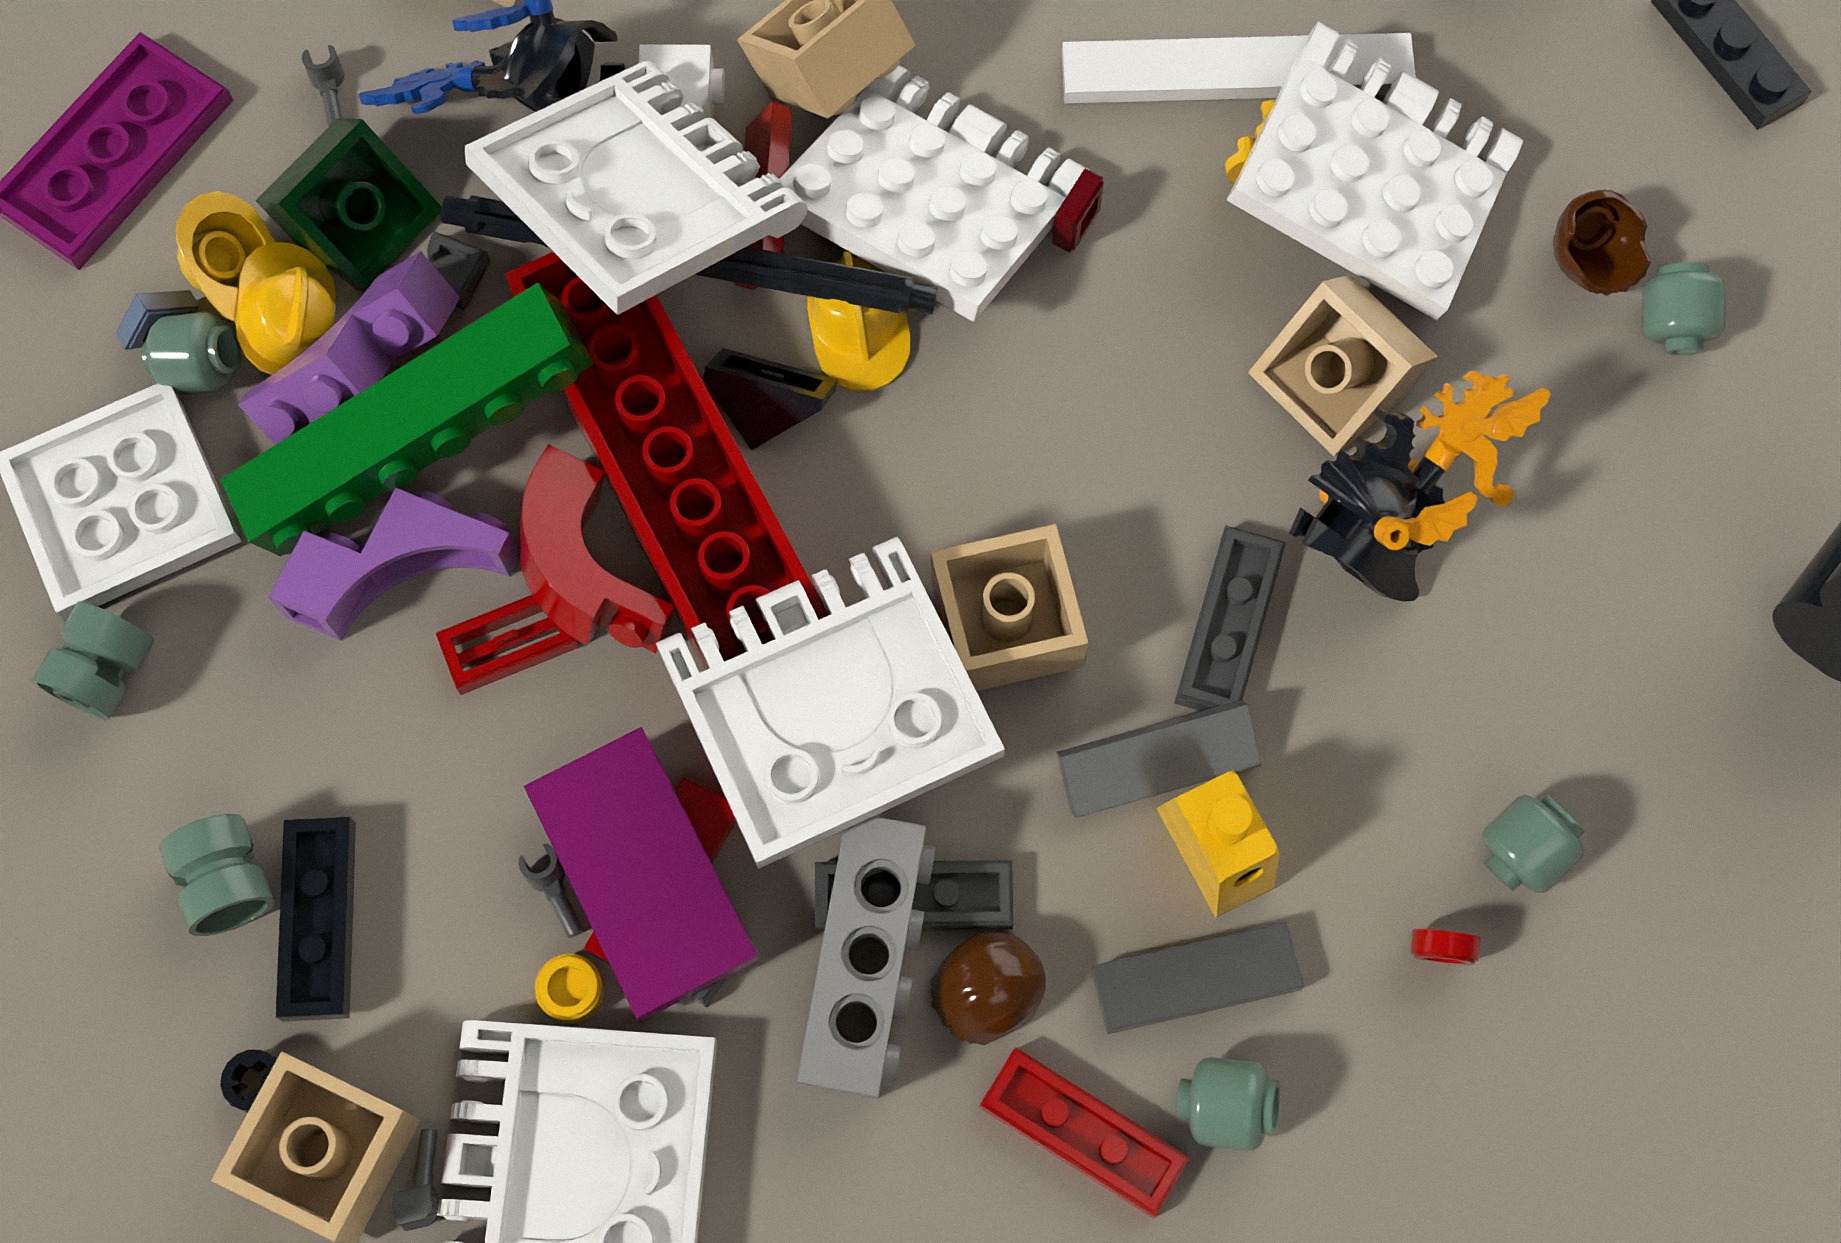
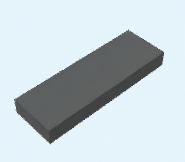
(1230, 620)
(1158, 758)
(958, 896)
(1197, 977)

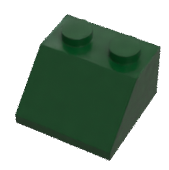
(350, 202)

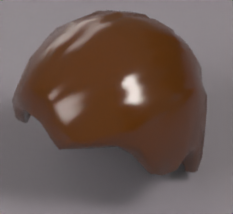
(1602, 242)
(988, 987)

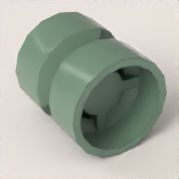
(93, 660)
(218, 882)

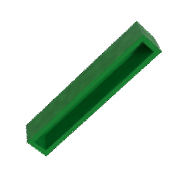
(408, 421)

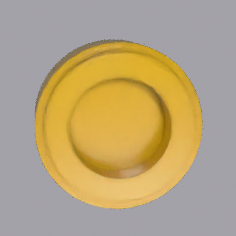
(569, 988)

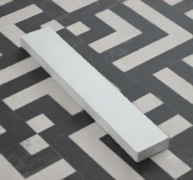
(1210, 66)

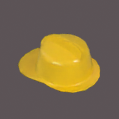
(213, 242)
(282, 304)
(858, 343)

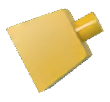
(1223, 840)

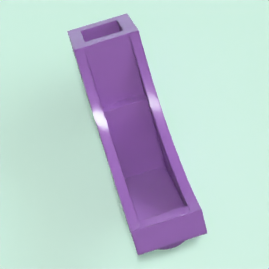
(389, 320)
(336, 579)

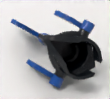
(537, 68)

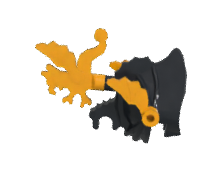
(1388, 507)

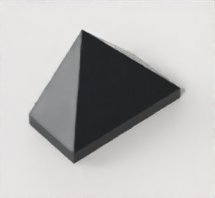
(765, 395)

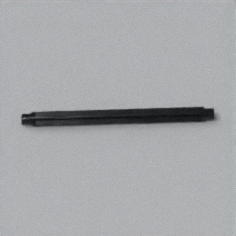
(745, 266)

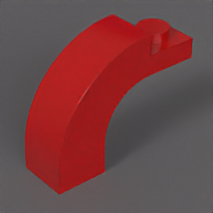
(561, 570)

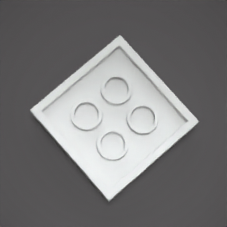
(116, 499)

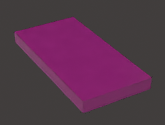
(110, 150)
(641, 874)

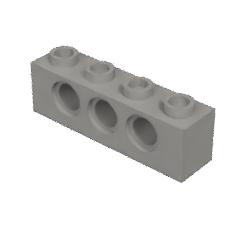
(826, 1057)

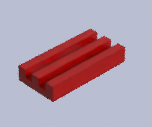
(508, 664)

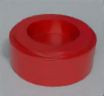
(1445, 946)

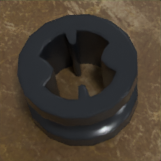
(234, 1071)

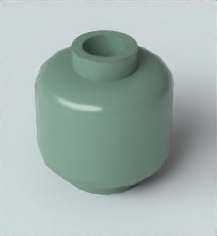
(1683, 307)
(191, 352)
(1533, 843)
(1229, 1103)

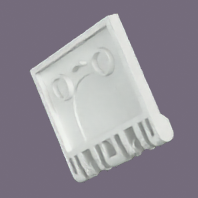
(1370, 179)
(633, 185)
(929, 197)
(834, 708)
(592, 1137)

